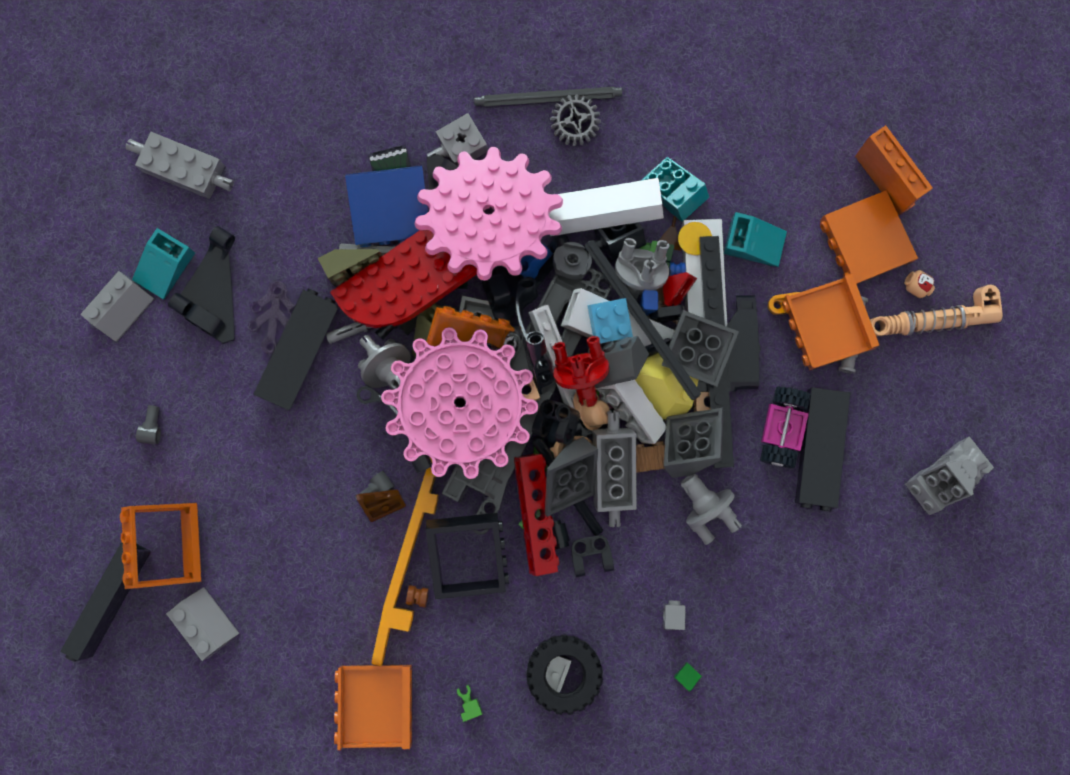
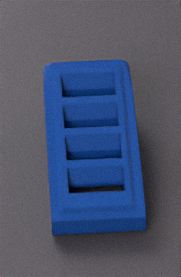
(649, 301)

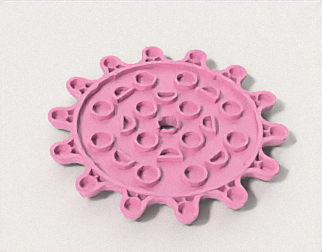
(494, 239)
(455, 433)

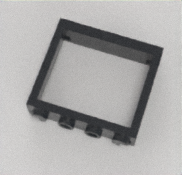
(466, 523)

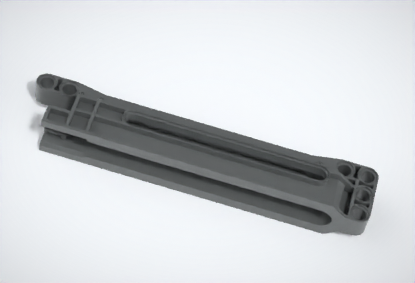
(494, 479)

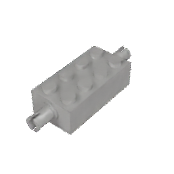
(180, 165)
(615, 469)

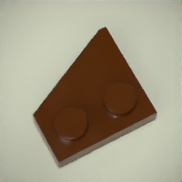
(380, 503)

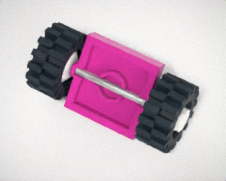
(785, 427)

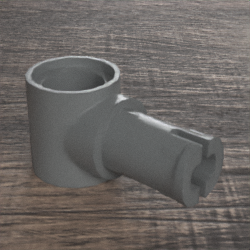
(149, 430)
(379, 483)

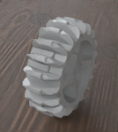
(582, 117)

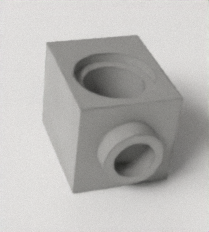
(674, 615)

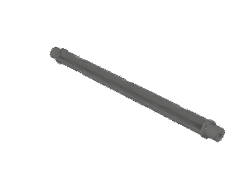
(546, 96)

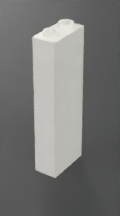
(609, 206)
(694, 298)
(578, 318)

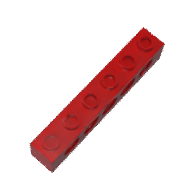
(549, 562)

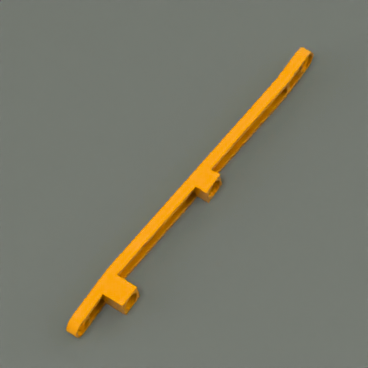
(391, 615)

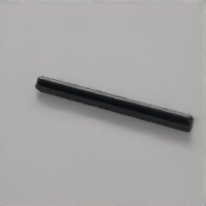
(581, 506)

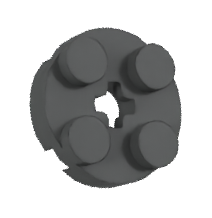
(571, 270)

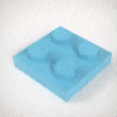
(610, 320)

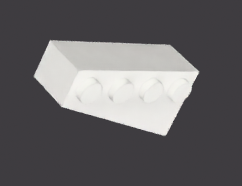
(635, 410)

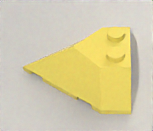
(663, 388)

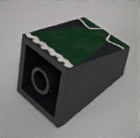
(390, 158)

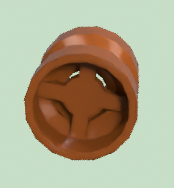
(417, 596)

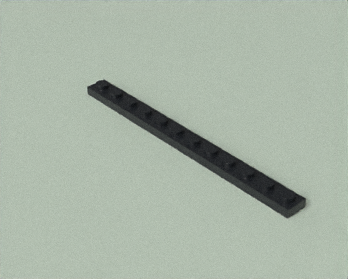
(714, 311)

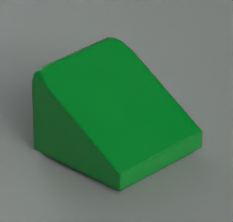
(688, 676)

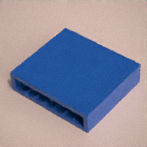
(385, 204)

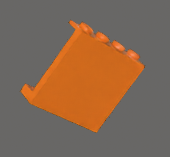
(892, 169)
(868, 237)
(830, 322)
(465, 325)
(373, 706)

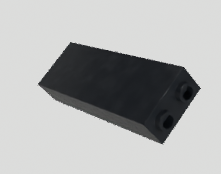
(296, 349)
(822, 449)
(101, 608)

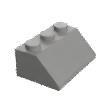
(117, 306)
(202, 623)

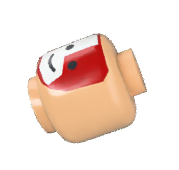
(919, 284)

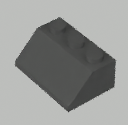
(624, 360)

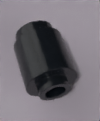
(561, 534)

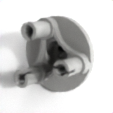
(642, 268)
(377, 368)
(708, 506)

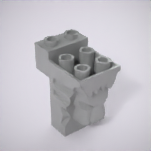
(950, 477)

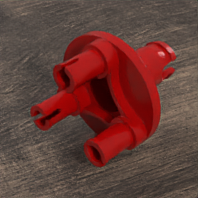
(581, 370)

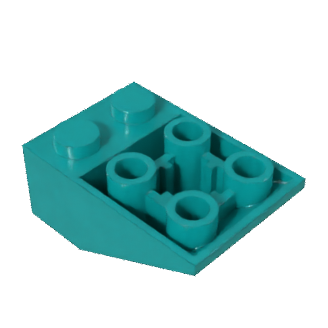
(679, 188)
(754, 240)
(162, 263)

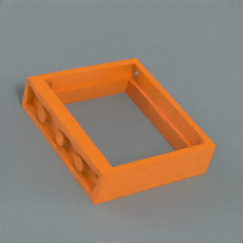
(190, 544)

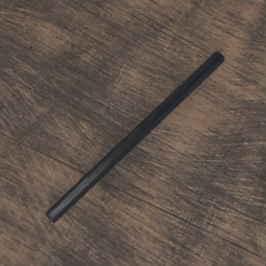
(643, 321)

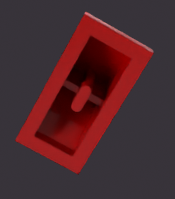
(677, 288)

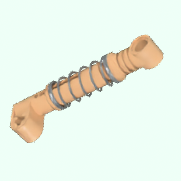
(957, 318)

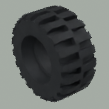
(569, 701)

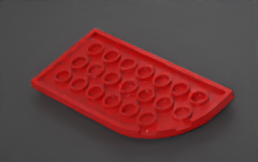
(400, 284)

